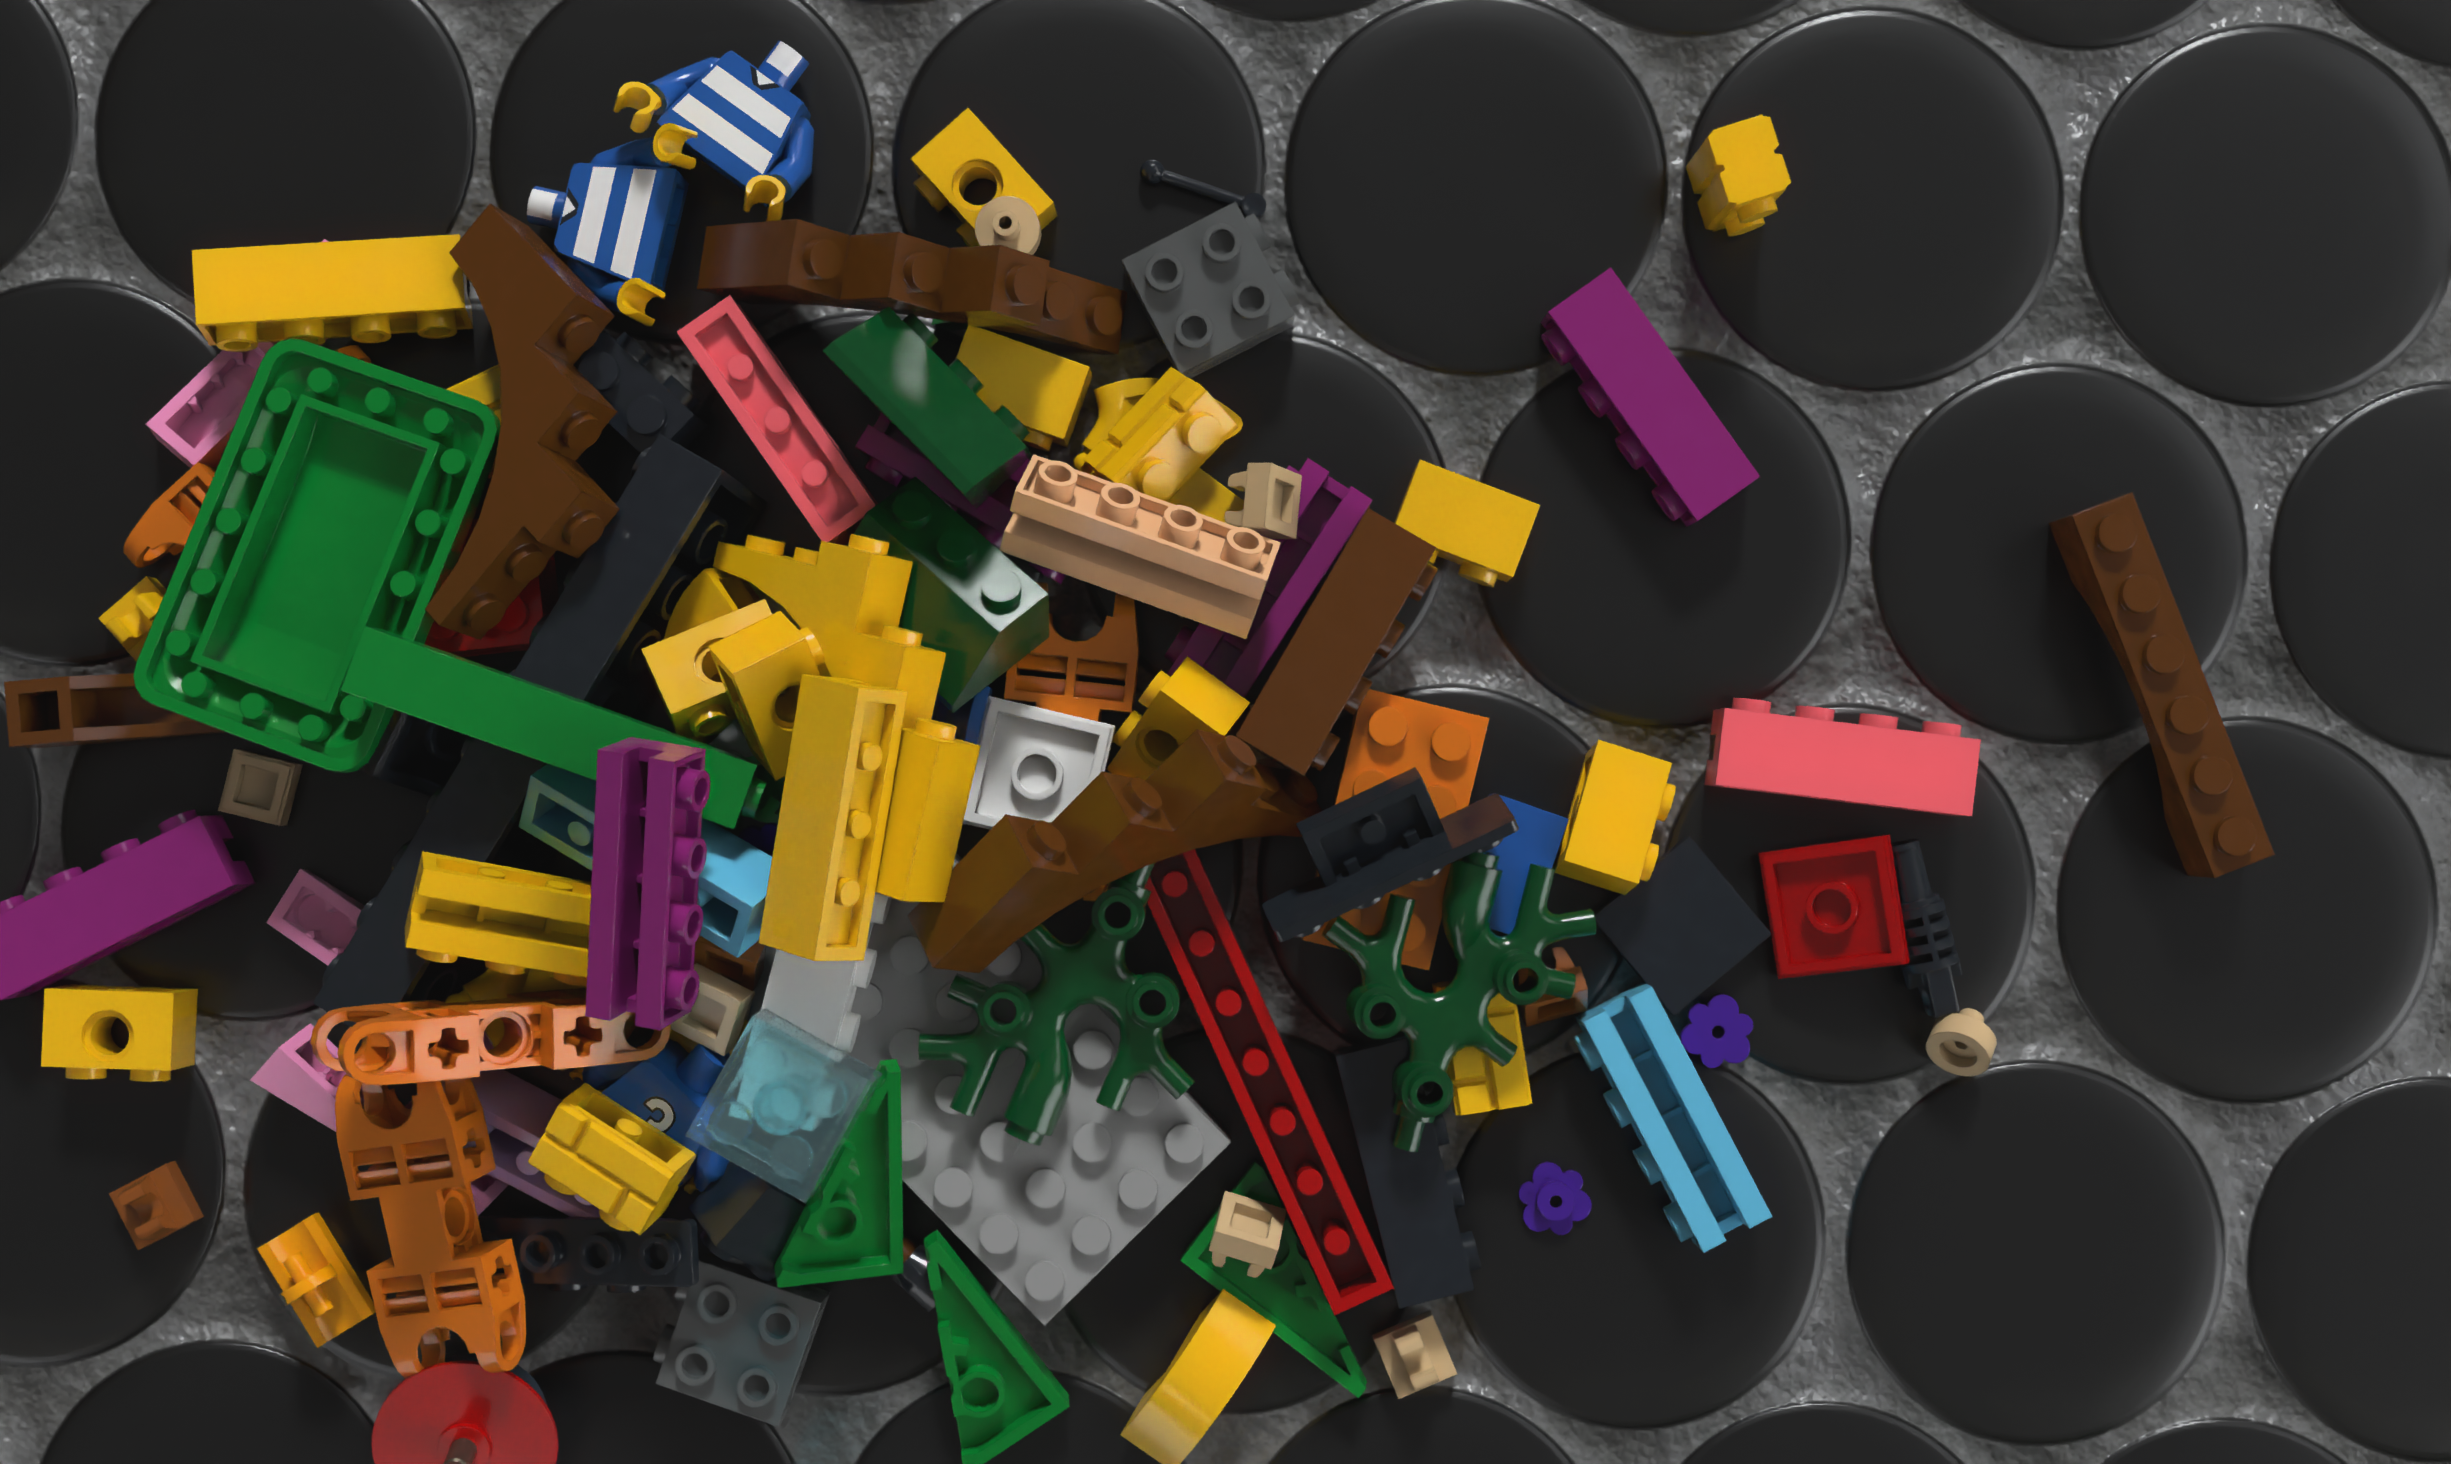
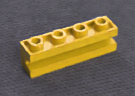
(330, 291)
(832, 818)
(500, 917)

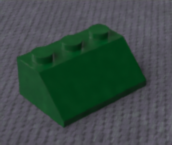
(932, 402)
(959, 591)

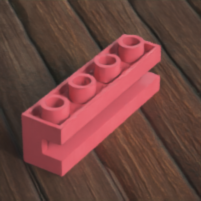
(779, 420)
(1843, 761)

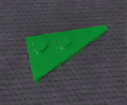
(857, 1214)
(1285, 1294)
(992, 1371)

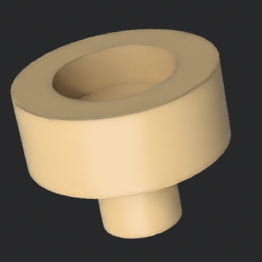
(1024, 230)
(1961, 1043)

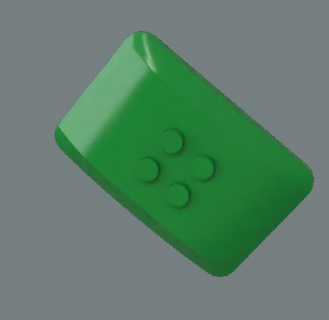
(321, 519)

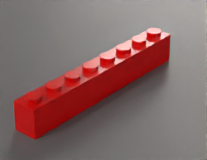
(1265, 1082)

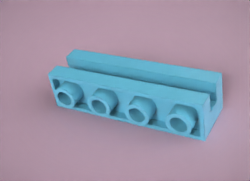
(1672, 1117)

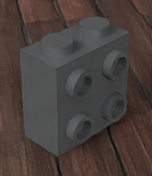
(1211, 290)
(740, 1340)

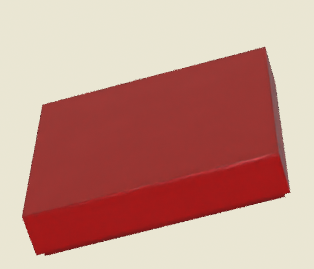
(1834, 907)

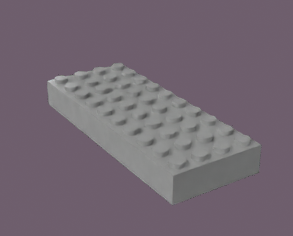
(1026, 1210)

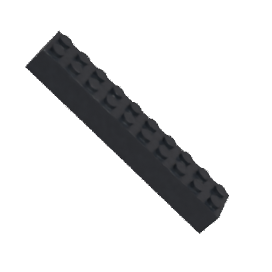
(585, 649)

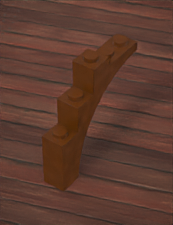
(876, 271)
(548, 418)
(1115, 826)

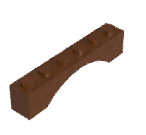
(88, 712)
(2196, 765)

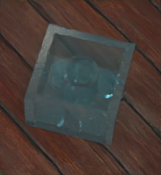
(784, 1104)

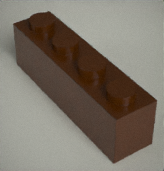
(1336, 642)

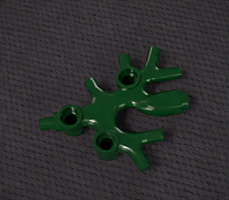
(1486, 964)
(1071, 976)

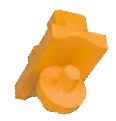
(317, 1279)

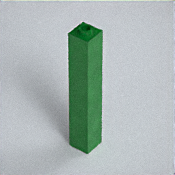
(527, 716)

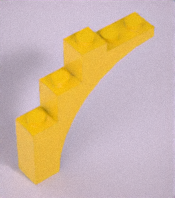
(854, 609)

